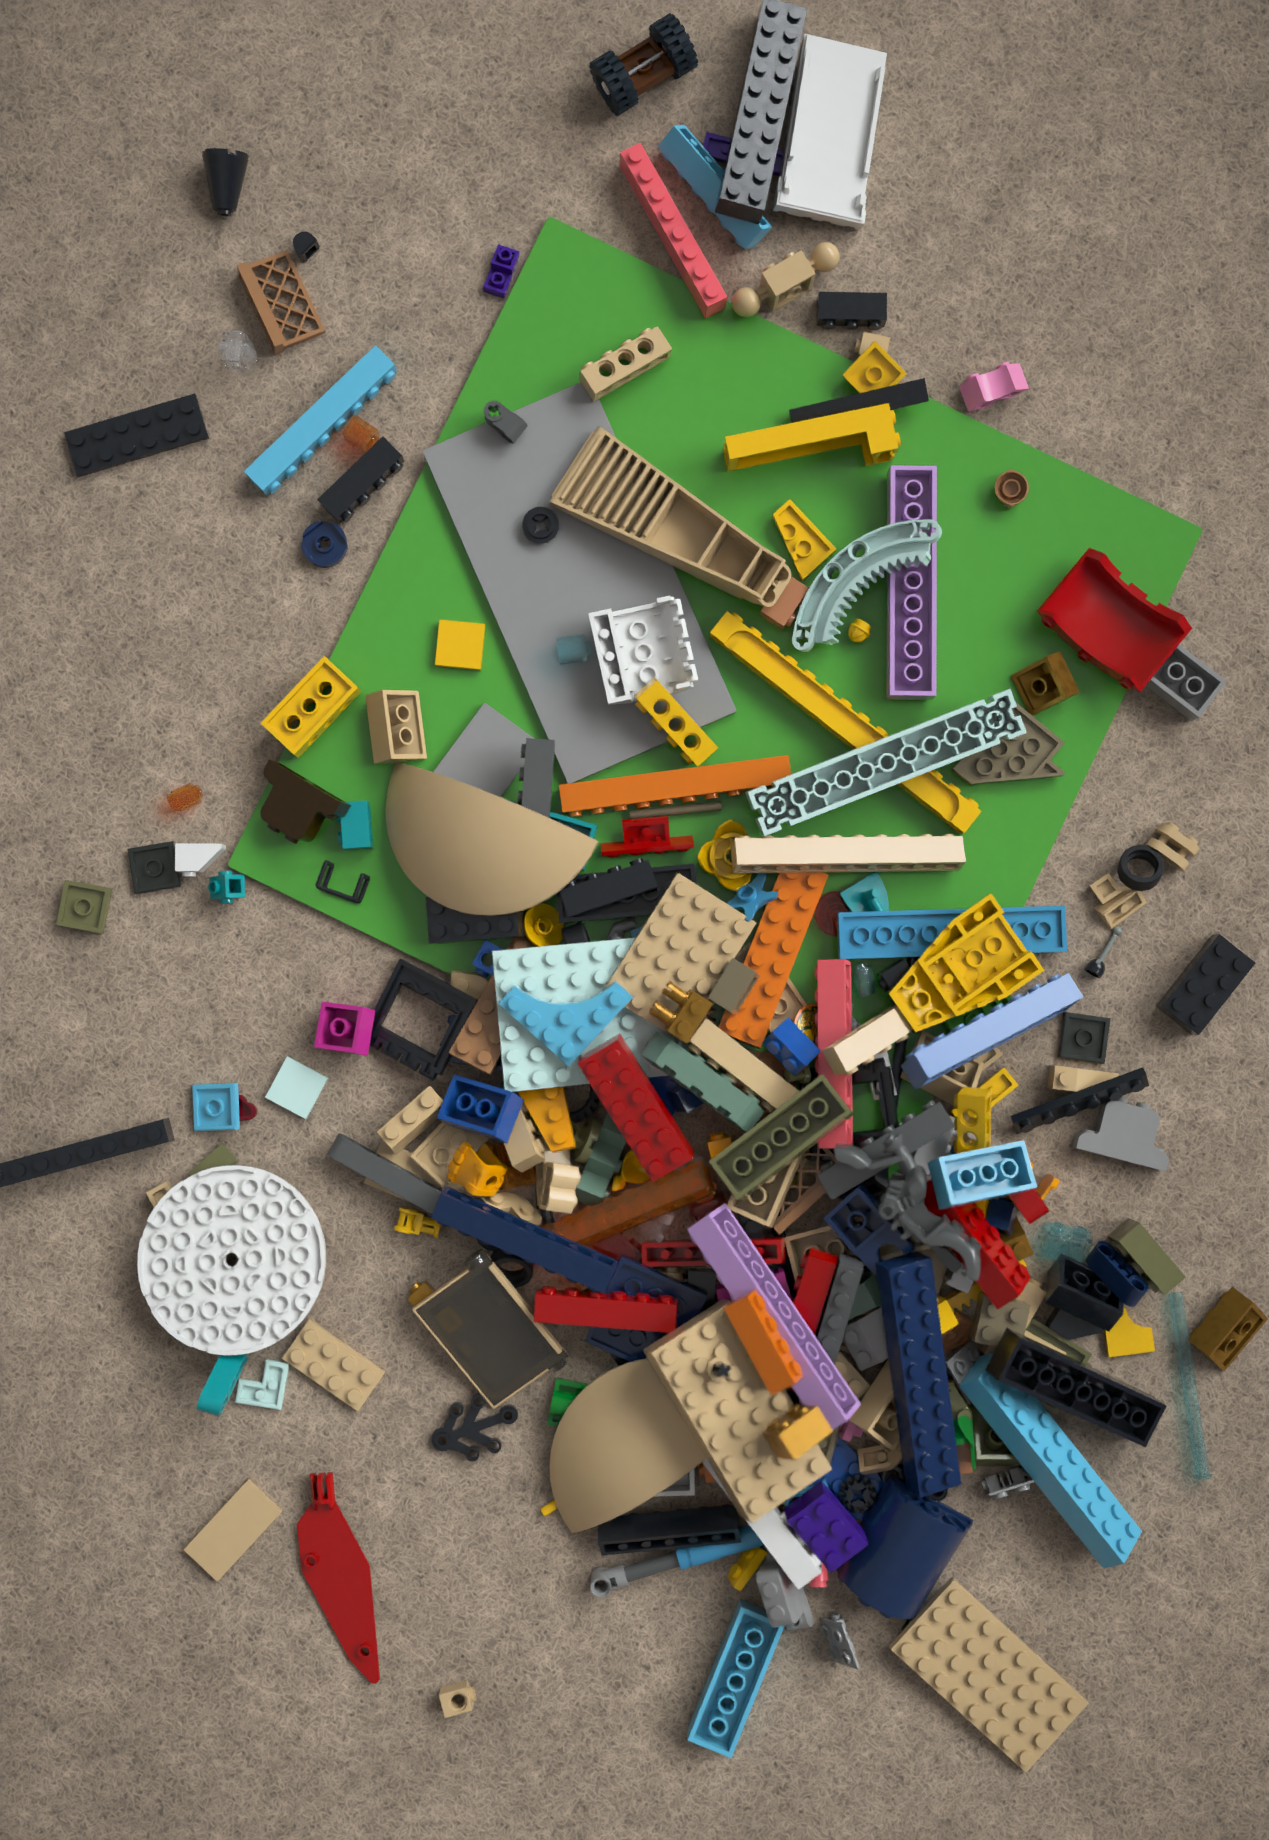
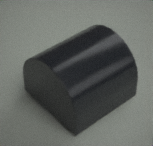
(305, 245)

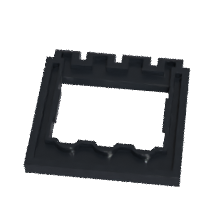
(436, 991)
(875, 1072)

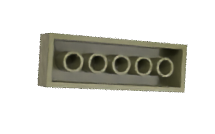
(781, 1138)

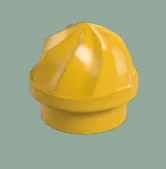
(859, 630)

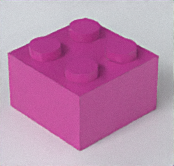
(344, 1028)

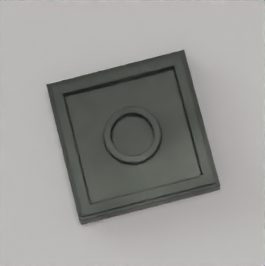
(153, 867)
(1084, 1037)

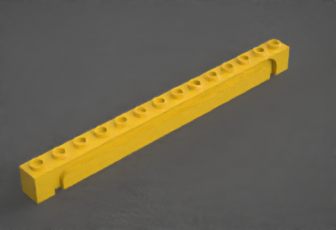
(835, 715)

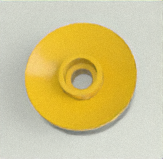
(548, 919)

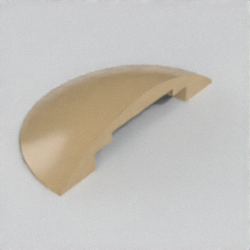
(477, 847)
(618, 1446)

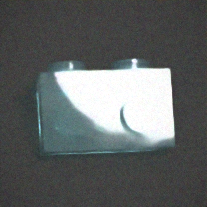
(1065, 1239)

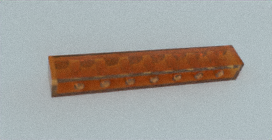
(636, 1205)

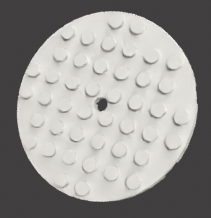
(224, 1305)

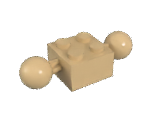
(786, 279)

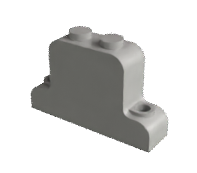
(1124, 1134)
(781, 1597)

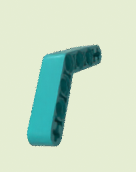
(221, 1384)

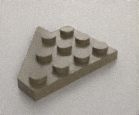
(1016, 758)

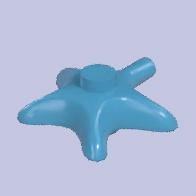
(752, 897)

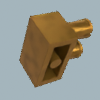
(687, 1017)

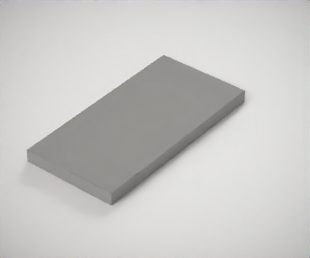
(486, 753)

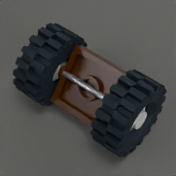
(645, 65)

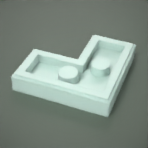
(268, 1392)

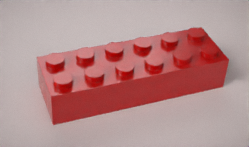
(636, 1107)
(1001, 1274)

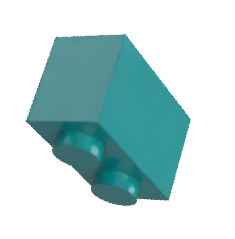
(356, 827)

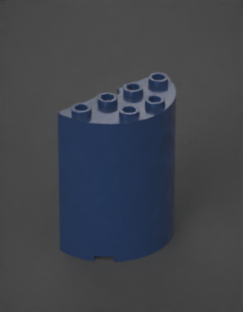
(906, 1551)

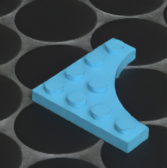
(566, 1026)

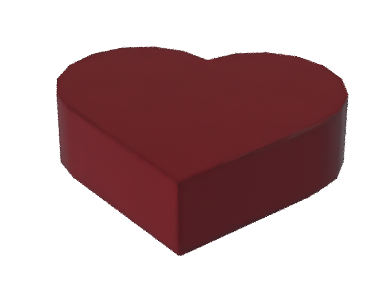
(246, 1109)

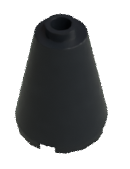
(224, 177)

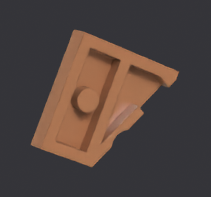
(957, 1335)

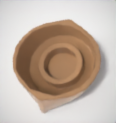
(1011, 488)

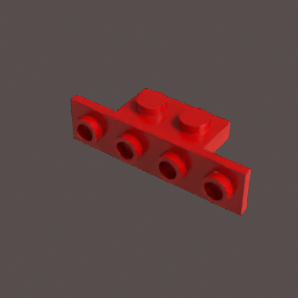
(646, 836)

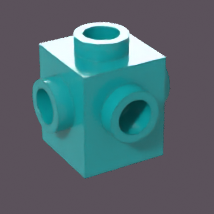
(226, 887)

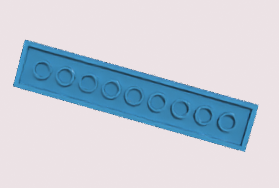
(912, 931)

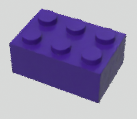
(826, 1526)

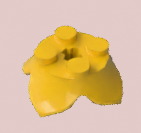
(713, 856)

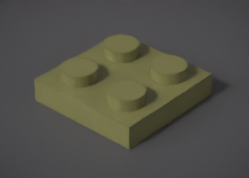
(84, 906)

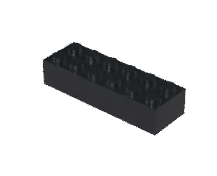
(635, 906)

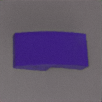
(501, 271)

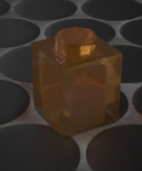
(361, 433)

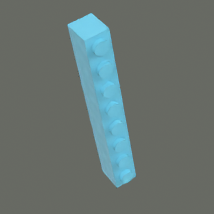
(321, 420)

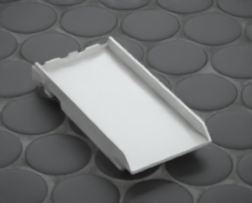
(830, 132)

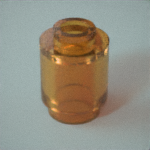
(185, 797)

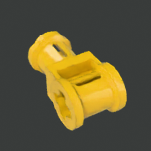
(416, 1222)

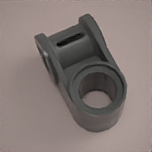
(507, 424)

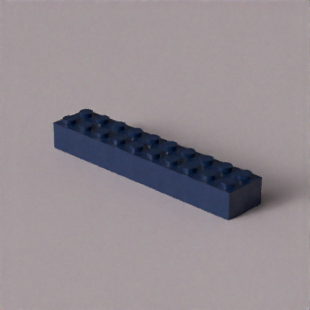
(918, 1373)

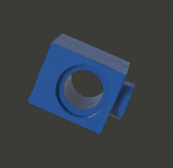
(487, 947)

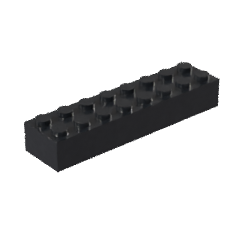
(1075, 1387)

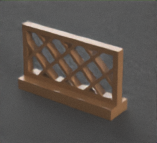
(265, 313)
(805, 1201)

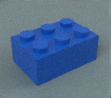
(480, 1108)

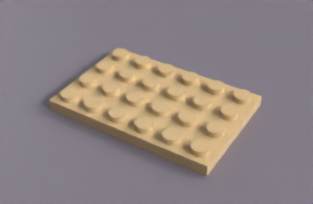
(681, 943)

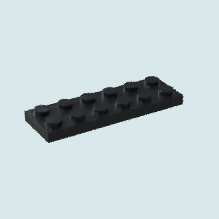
(136, 435)

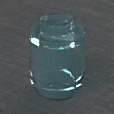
(863, 979)

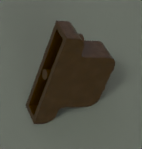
(297, 804)

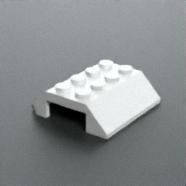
(643, 645)

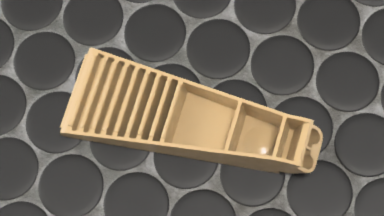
(650, 511)

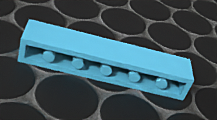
(705, 177)

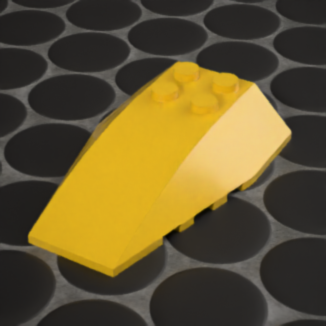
(965, 968)

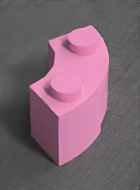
(985, 389)

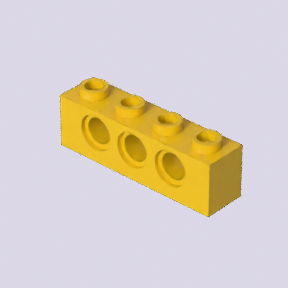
(703, 745)

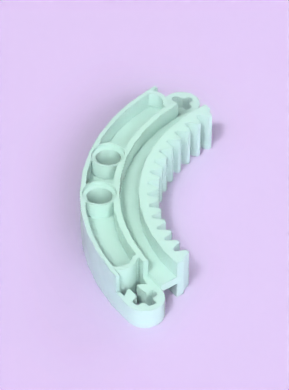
(884, 549)

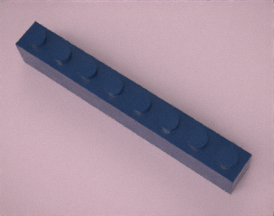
(524, 1240)

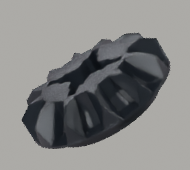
(540, 514)
(846, 1494)

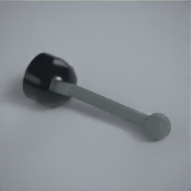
(1096, 965)

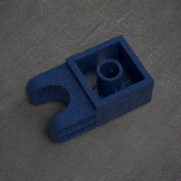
(866, 1237)

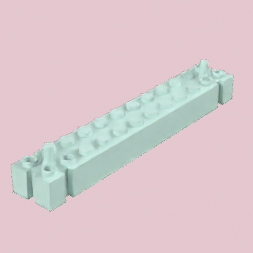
(886, 762)

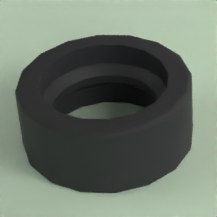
(1139, 883)
(516, 1278)

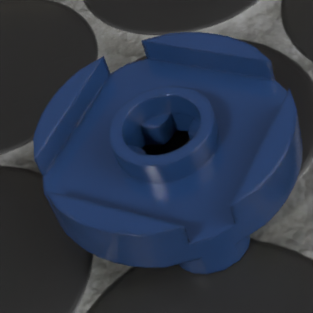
(327, 531)

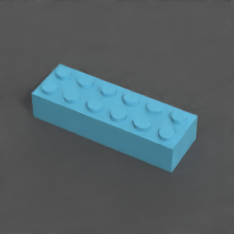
(734, 1680)

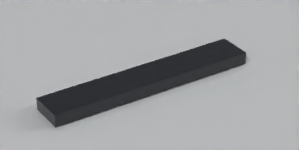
(896, 395)

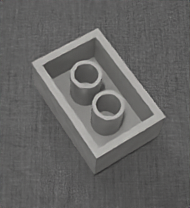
(1186, 683)

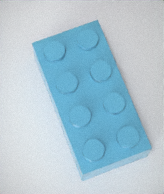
(981, 1174)

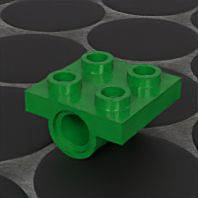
(563, 1395)

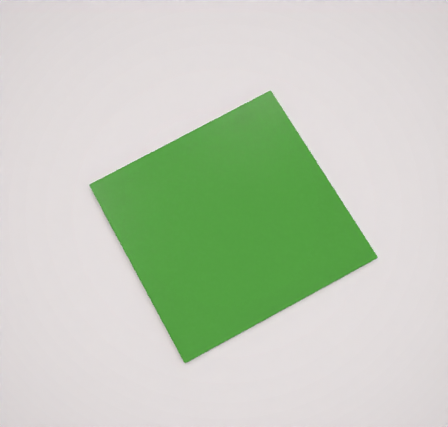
(721, 382)

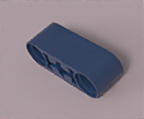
(1117, 1273)

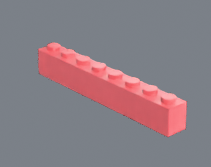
(672, 230)
(833, 1023)

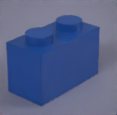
(791, 1046)

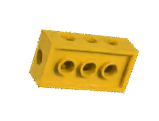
(295, 707)

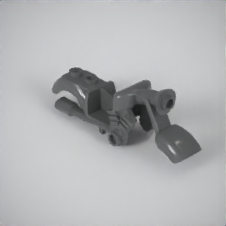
(906, 1205)

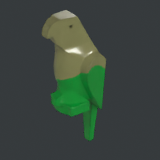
(962, 1420)

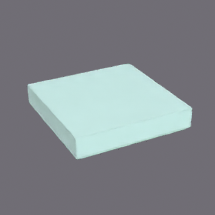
(296, 1087)

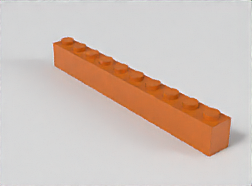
(671, 786)

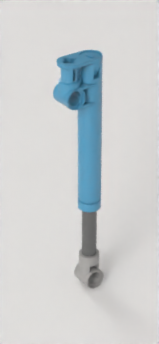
(683, 1557)

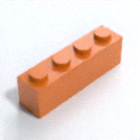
(763, 1342)

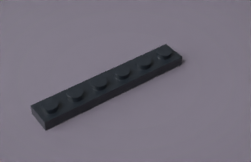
(1080, 1100)

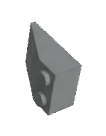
(867, 1338)

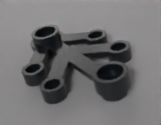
(470, 1429)

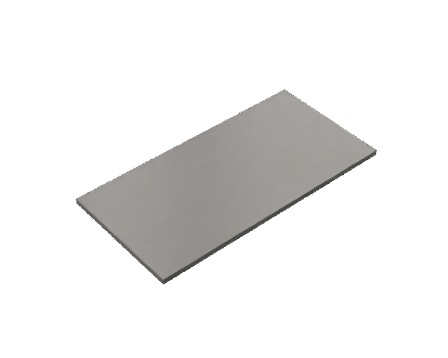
(553, 585)

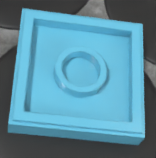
(216, 1107)

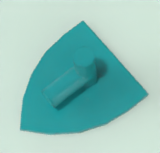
(866, 895)

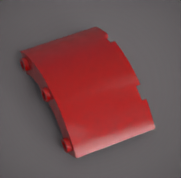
(1112, 622)

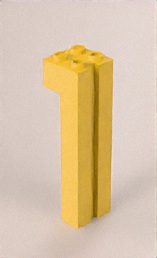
(866, 426)

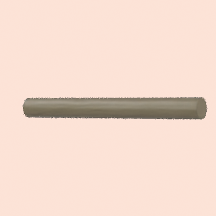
(675, 810)

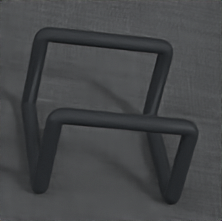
(351, 898)

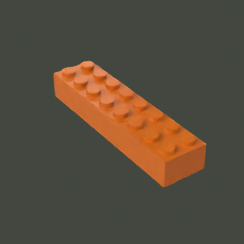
(774, 953)

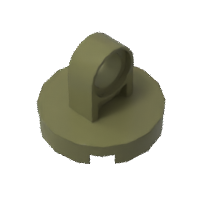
(584, 1138)

